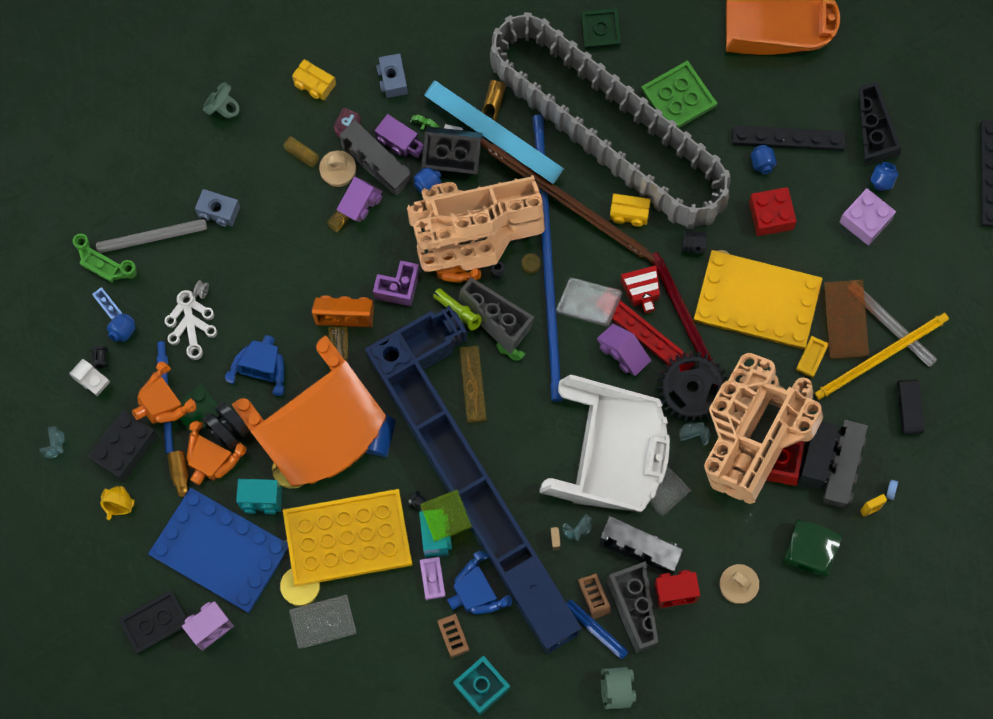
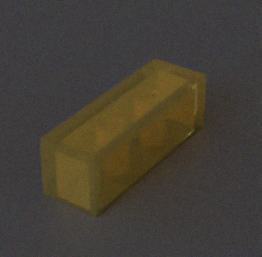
(301, 151)
(337, 220)

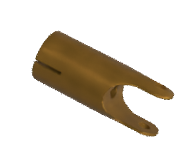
(494, 97)
(178, 471)

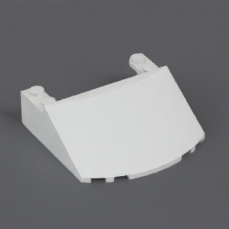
(621, 449)

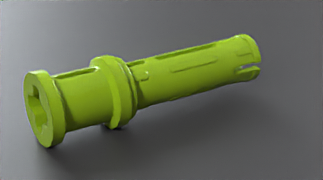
(464, 312)

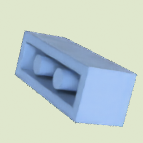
(106, 303)

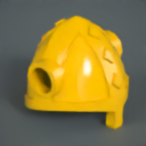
(116, 501)

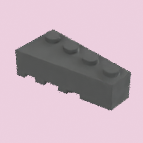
(374, 158)
(499, 316)
(845, 464)
(634, 604)

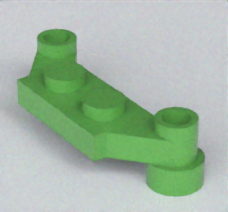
(100, 264)

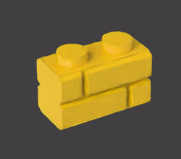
(313, 80)
(629, 209)

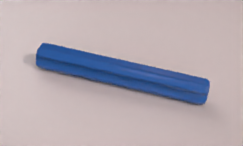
(597, 630)

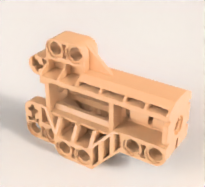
(457, 217)
(736, 461)

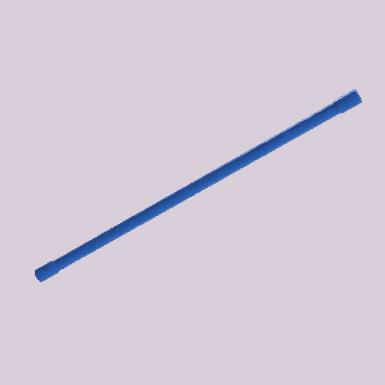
(538, 129)

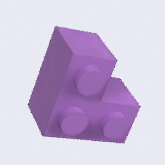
(358, 199)
(398, 289)
(625, 348)

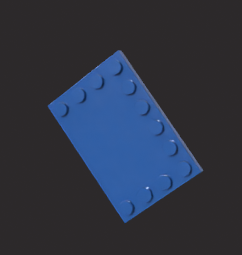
(219, 550)

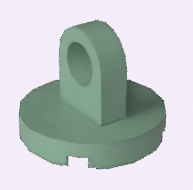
(219, 100)

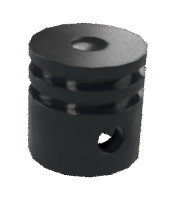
(694, 242)

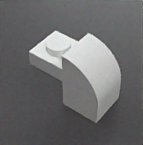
(89, 377)

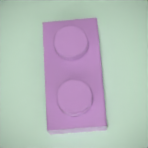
(432, 578)

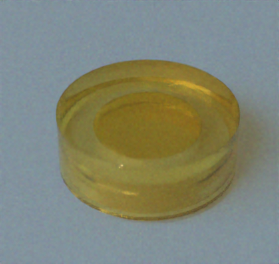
(531, 263)

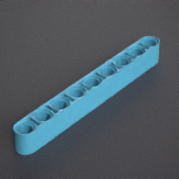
(494, 132)

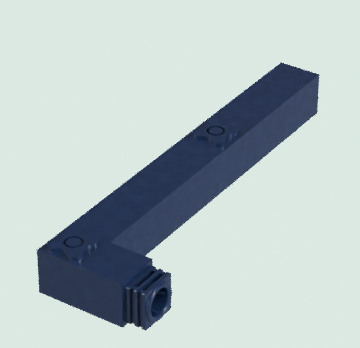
(400, 366)

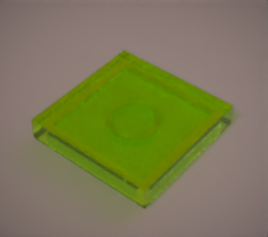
(446, 515)

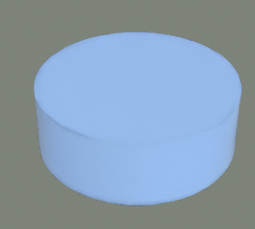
(892, 489)

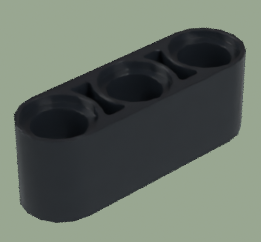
(910, 407)

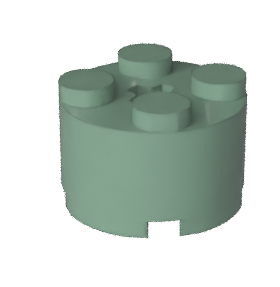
(617, 688)

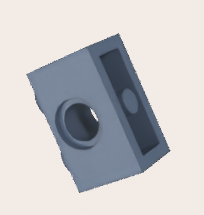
(392, 86)
(210, 200)

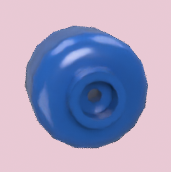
(763, 159)
(884, 176)
(426, 179)
(121, 328)

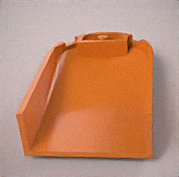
(779, 25)

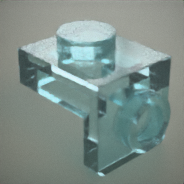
(691, 430)
(56, 439)
(582, 528)

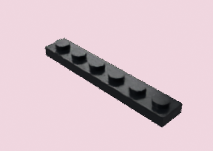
(986, 135)
(788, 138)

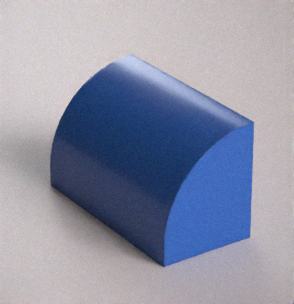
(381, 445)

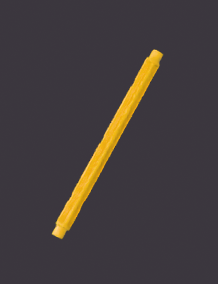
(881, 356)

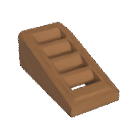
(600, 607)
(460, 650)

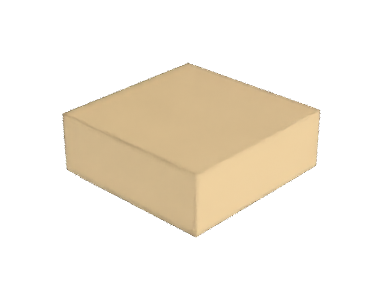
(555, 539)

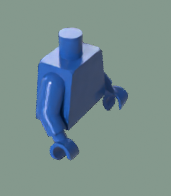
(261, 362)
(474, 590)

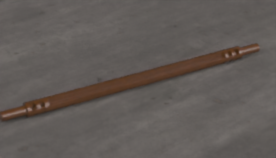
(568, 201)

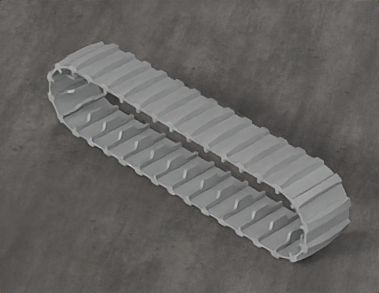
(528, 27)

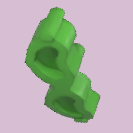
(423, 121)
(516, 355)

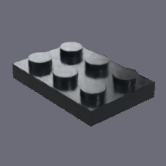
(153, 622)

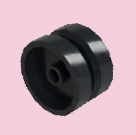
(224, 428)

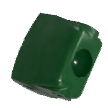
(812, 548)

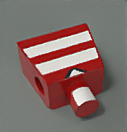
(642, 287)

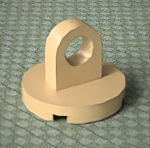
(337, 168)
(739, 584)

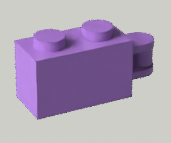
(398, 137)

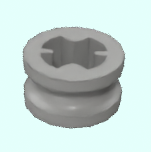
(201, 289)

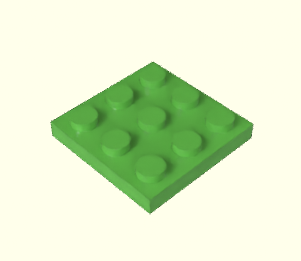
(679, 95)

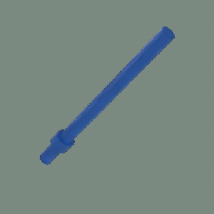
(167, 425)

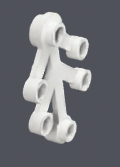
(190, 322)

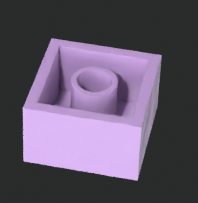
(867, 216)
(207, 625)

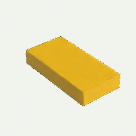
(812, 357)
(873, 505)

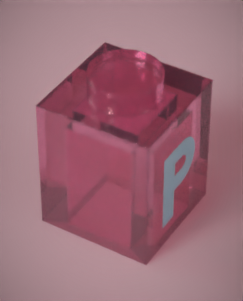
(345, 119)

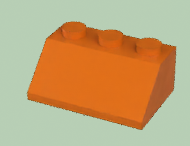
(343, 311)

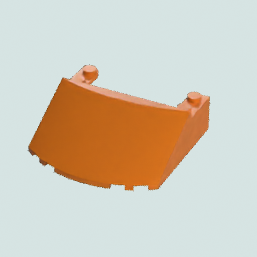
(321, 427)

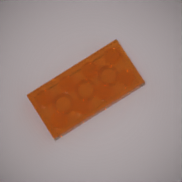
(846, 319)

